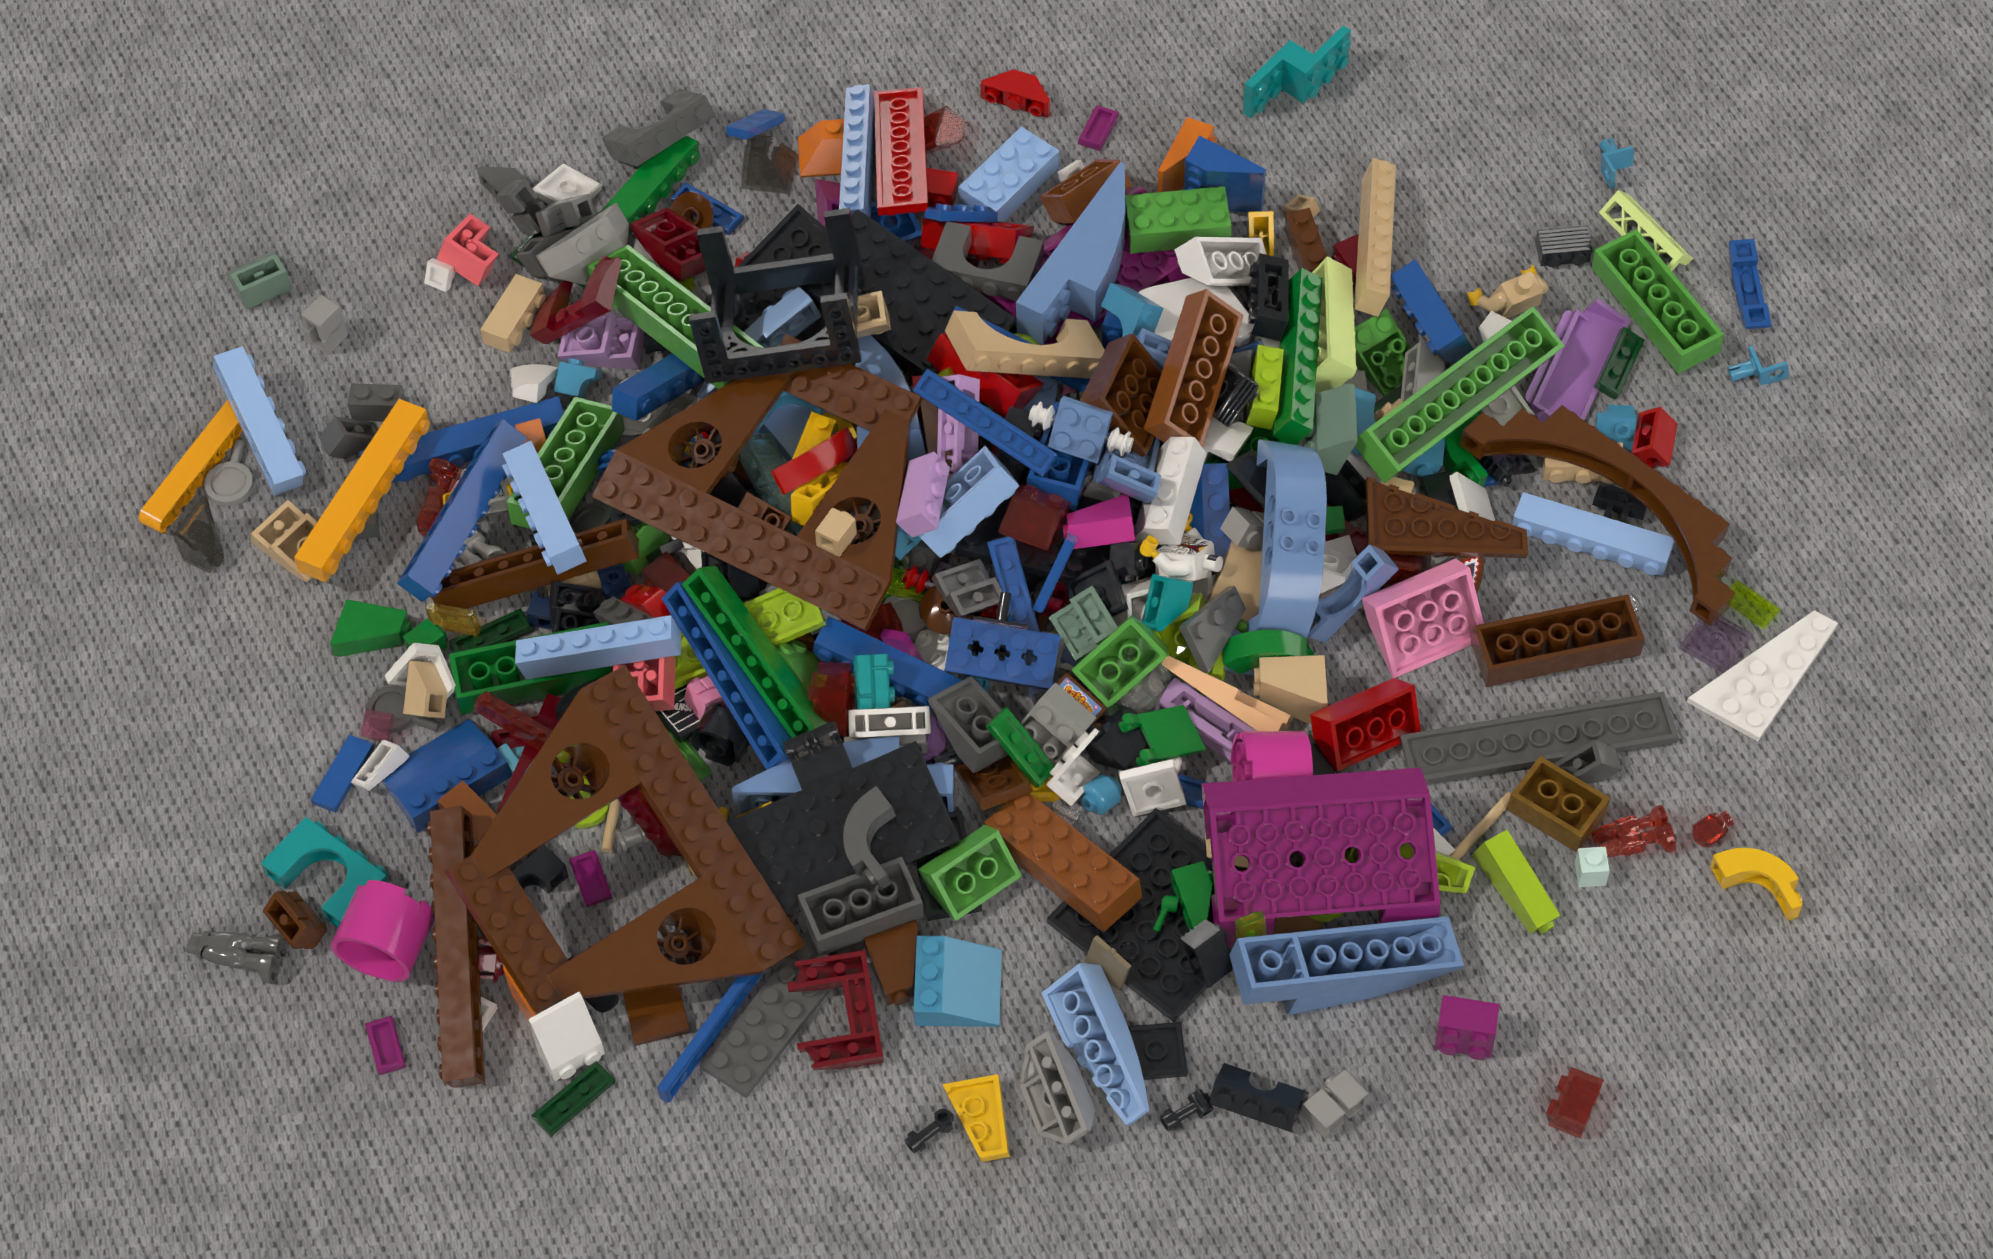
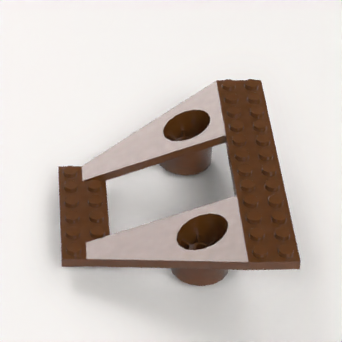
(655, 487)
(725, 912)

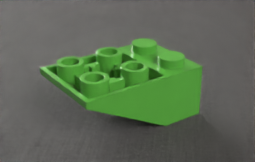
(1381, 352)

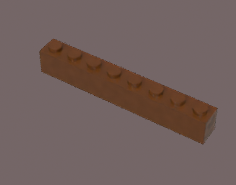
(528, 570)

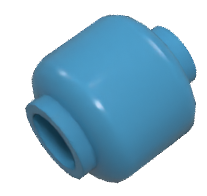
(1101, 794)

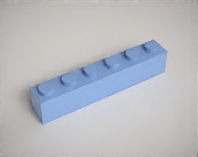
(258, 420)
(544, 508)
(1594, 534)
(598, 647)

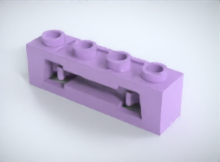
(955, 435)
(1207, 718)

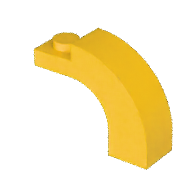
(1762, 868)

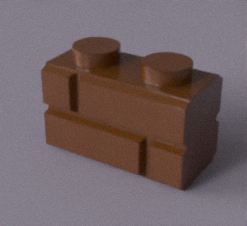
(295, 920)

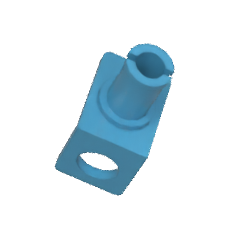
(1614, 159)
(1754, 368)

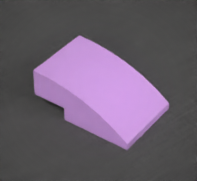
(604, 343)

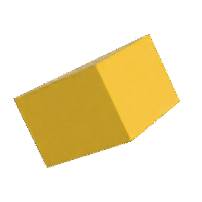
(1261, 225)

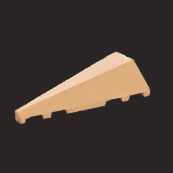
(1247, 708)

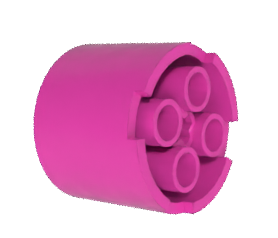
(1270, 755)
(382, 931)

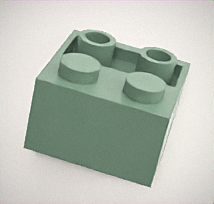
(259, 280)

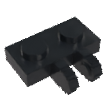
(1620, 501)

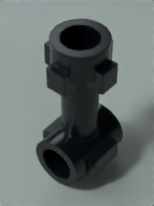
(1198, 1104)
(942, 1124)

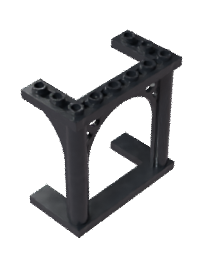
(830, 347)

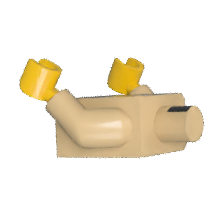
(1513, 295)

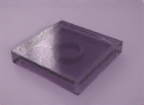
(1716, 644)

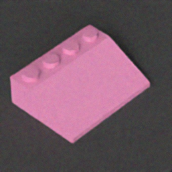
(1424, 616)

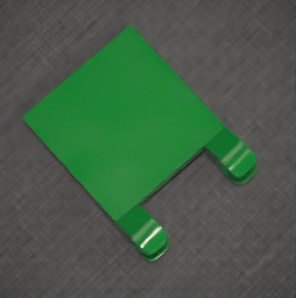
(1167, 732)

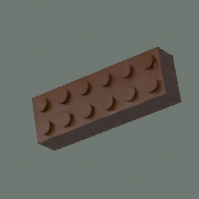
(1557, 640)

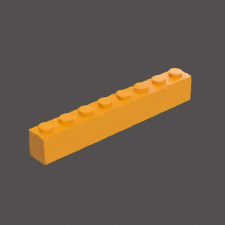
(362, 491)

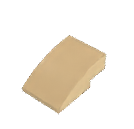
(283, 536)
(1243, 570)

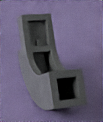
(860, 826)

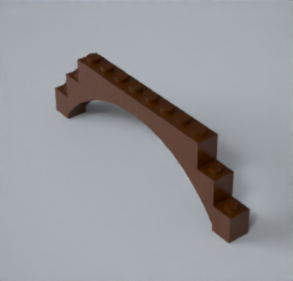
(1574, 441)

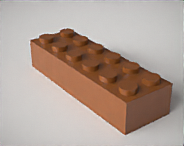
(1194, 368)
(1066, 861)

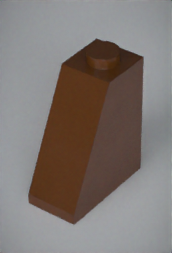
(894, 961)

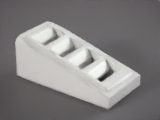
(379, 765)

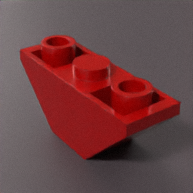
(1017, 92)

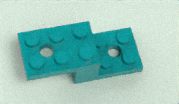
(1296, 72)

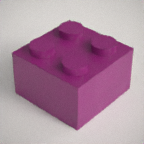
(1466, 1027)

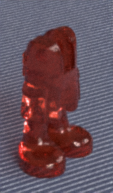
(445, 475)
(1628, 838)

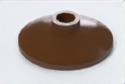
(690, 203)
(934, 616)

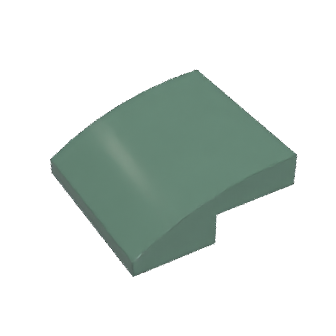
(1083, 623)

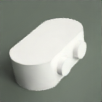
(889, 721)

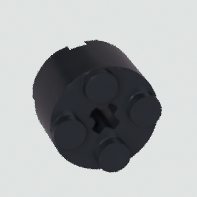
(720, 736)

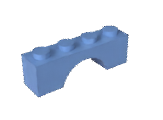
(1368, 574)

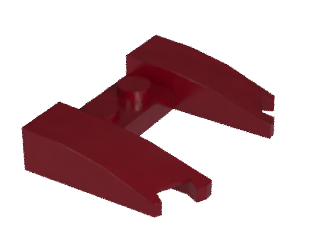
(558, 318)
(852, 974)

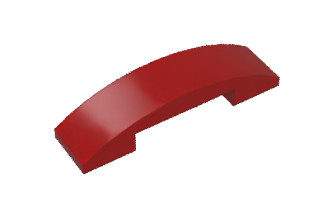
(815, 461)

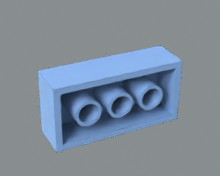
(1011, 174)
(969, 499)

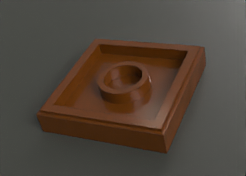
(656, 1014)

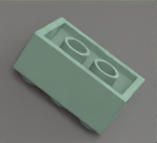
(1334, 426)

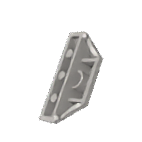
(589, 242)
(1055, 1091)

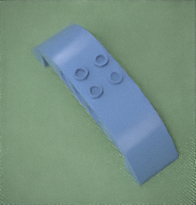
(1131, 472)
(1291, 537)

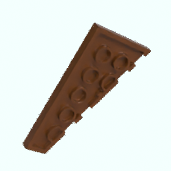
(1425, 526)

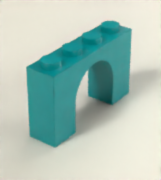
(310, 844)

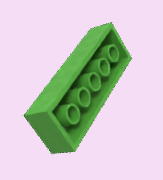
(1657, 301)
(573, 452)

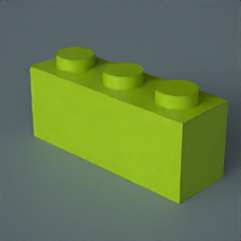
(1266, 372)

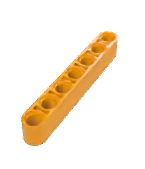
(191, 470)

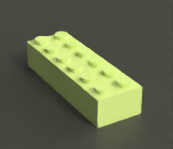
(1336, 331)

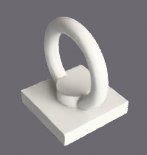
(1153, 786)

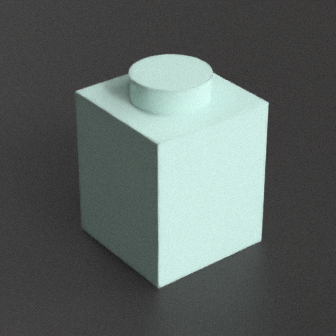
(1592, 866)

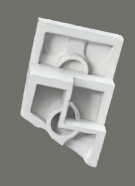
(1224, 440)

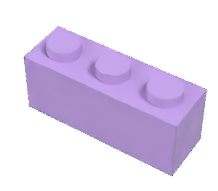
(922, 494)

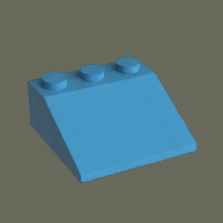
(956, 983)

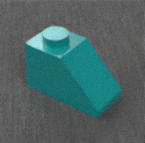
(1166, 601)

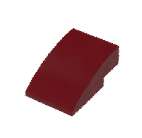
(670, 243)

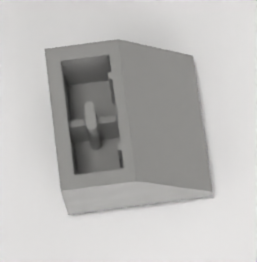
(1057, 722)

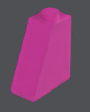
(1101, 523)

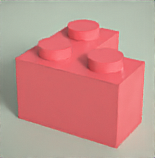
(467, 252)
(655, 680)

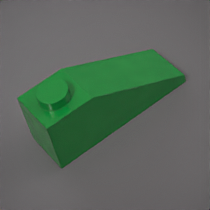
(1194, 891)

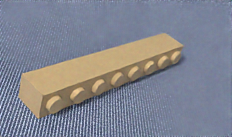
(1375, 237)

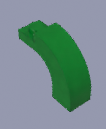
(1460, 460)
(1243, 650)

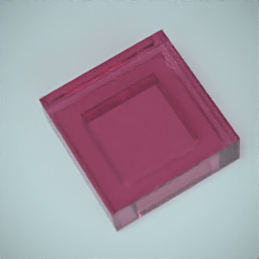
(377, 725)

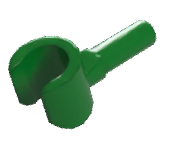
(1169, 904)

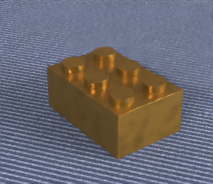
(1558, 804)

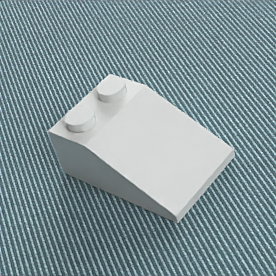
(566, 1037)

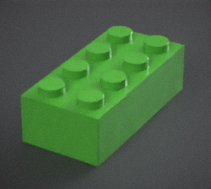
(1174, 217)

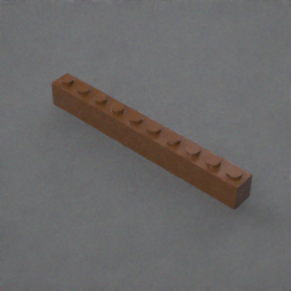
(456, 954)

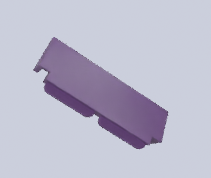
(1574, 369)

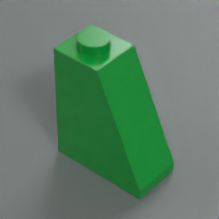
(368, 628)

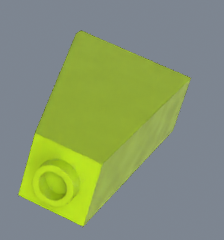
(1516, 882)

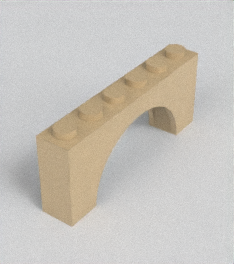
(990, 351)

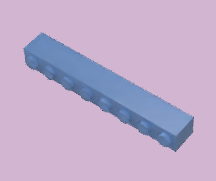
(858, 150)

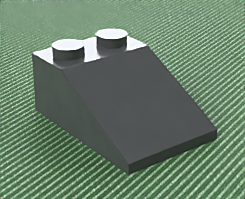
(964, 715)

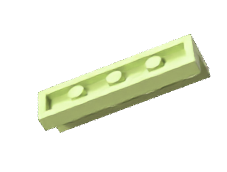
(1647, 223)

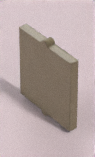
(1113, 965)

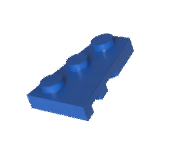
(961, 213)

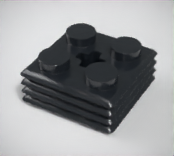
(1234, 395)

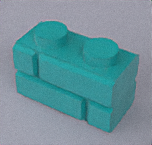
(872, 681)

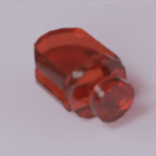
(1711, 828)

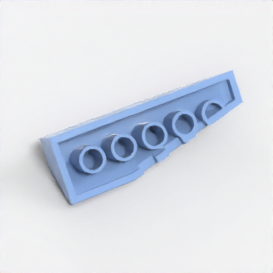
(787, 317)
(1097, 1031)

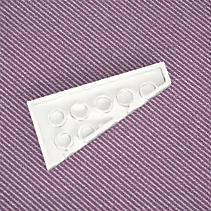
(1760, 684)

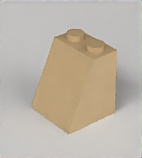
(1292, 684)

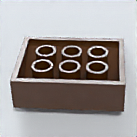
(1126, 386)

